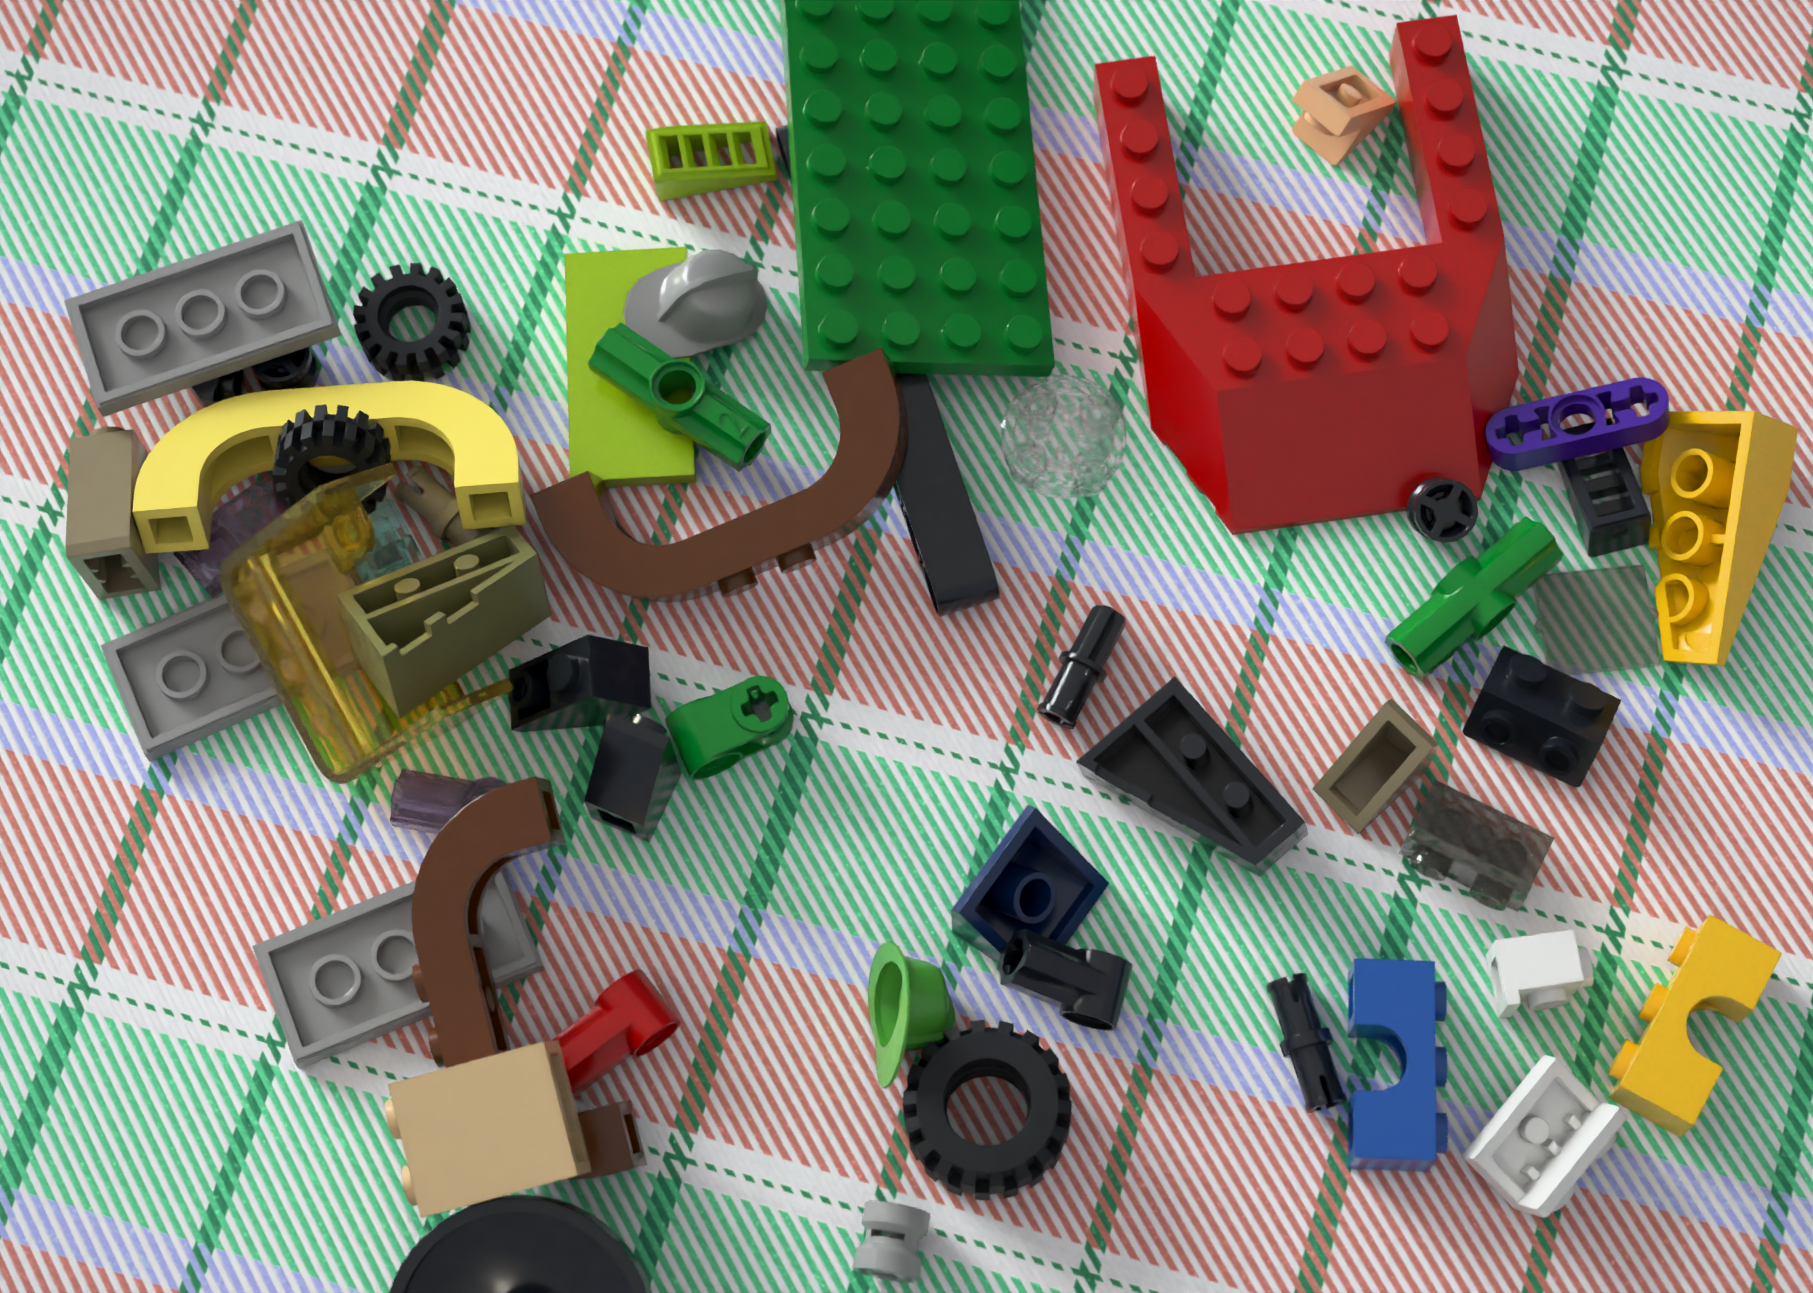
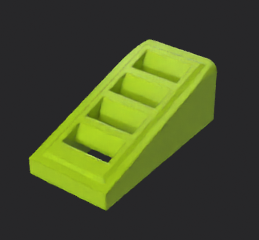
(692, 180)

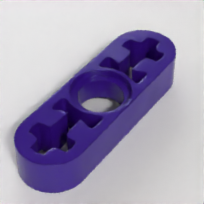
(1591, 402)

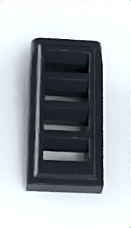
(1613, 523)

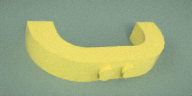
(240, 437)

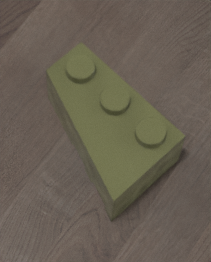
(443, 615)

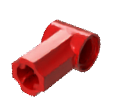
(626, 1021)

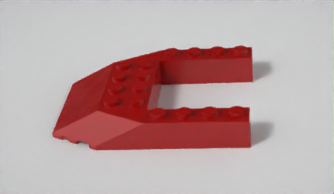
(1332, 376)

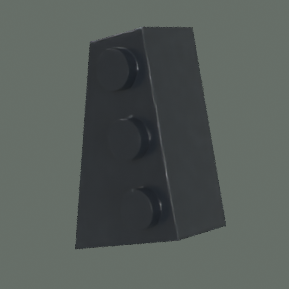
(1196, 779)

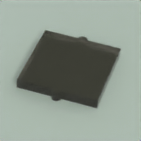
(1597, 620)

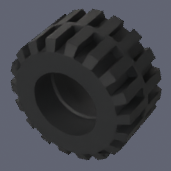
(997, 1054)

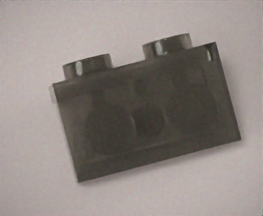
(1475, 848)

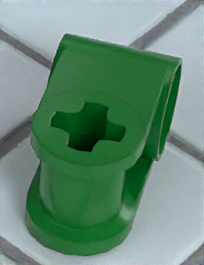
(724, 729)

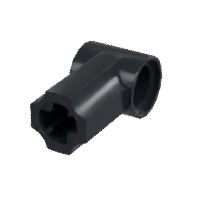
(1081, 982)

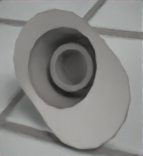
(697, 304)

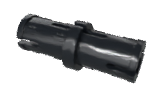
(1306, 1043)

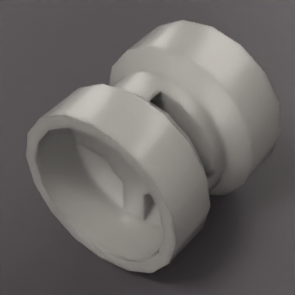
(891, 1241)

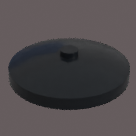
(521, 1248)

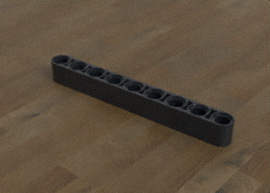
(935, 496)

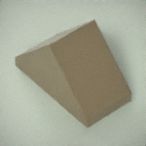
(1377, 767)

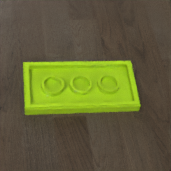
(606, 427)

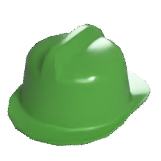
(905, 1007)

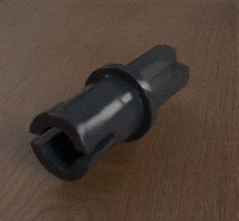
(1082, 666)

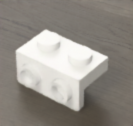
(1544, 1139)

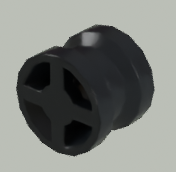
(300, 374)
(1453, 515)

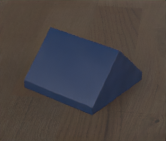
(1030, 884)

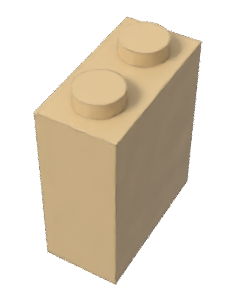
(487, 1128)

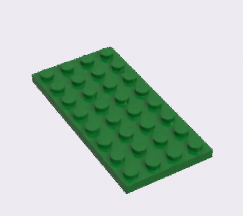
(915, 186)

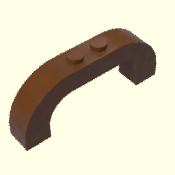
(781, 534)
(453, 957)

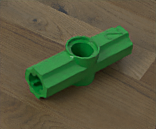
(707, 418)
(1473, 598)

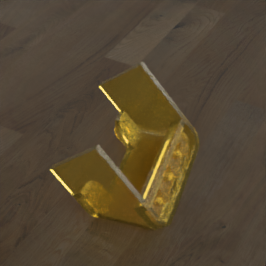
(288, 606)

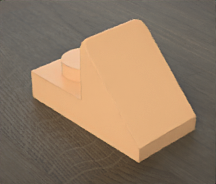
(1339, 112)

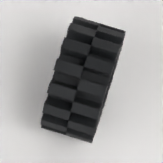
(402, 292)
(327, 436)

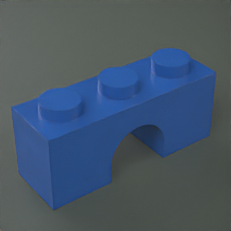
(1398, 1007)

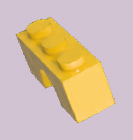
(1663, 1072)

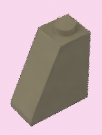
(100, 520)

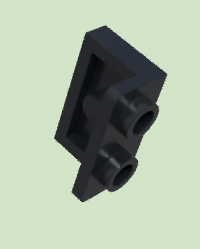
(1541, 716)

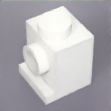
(1537, 970)

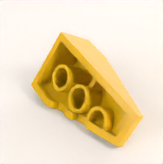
(1714, 508)

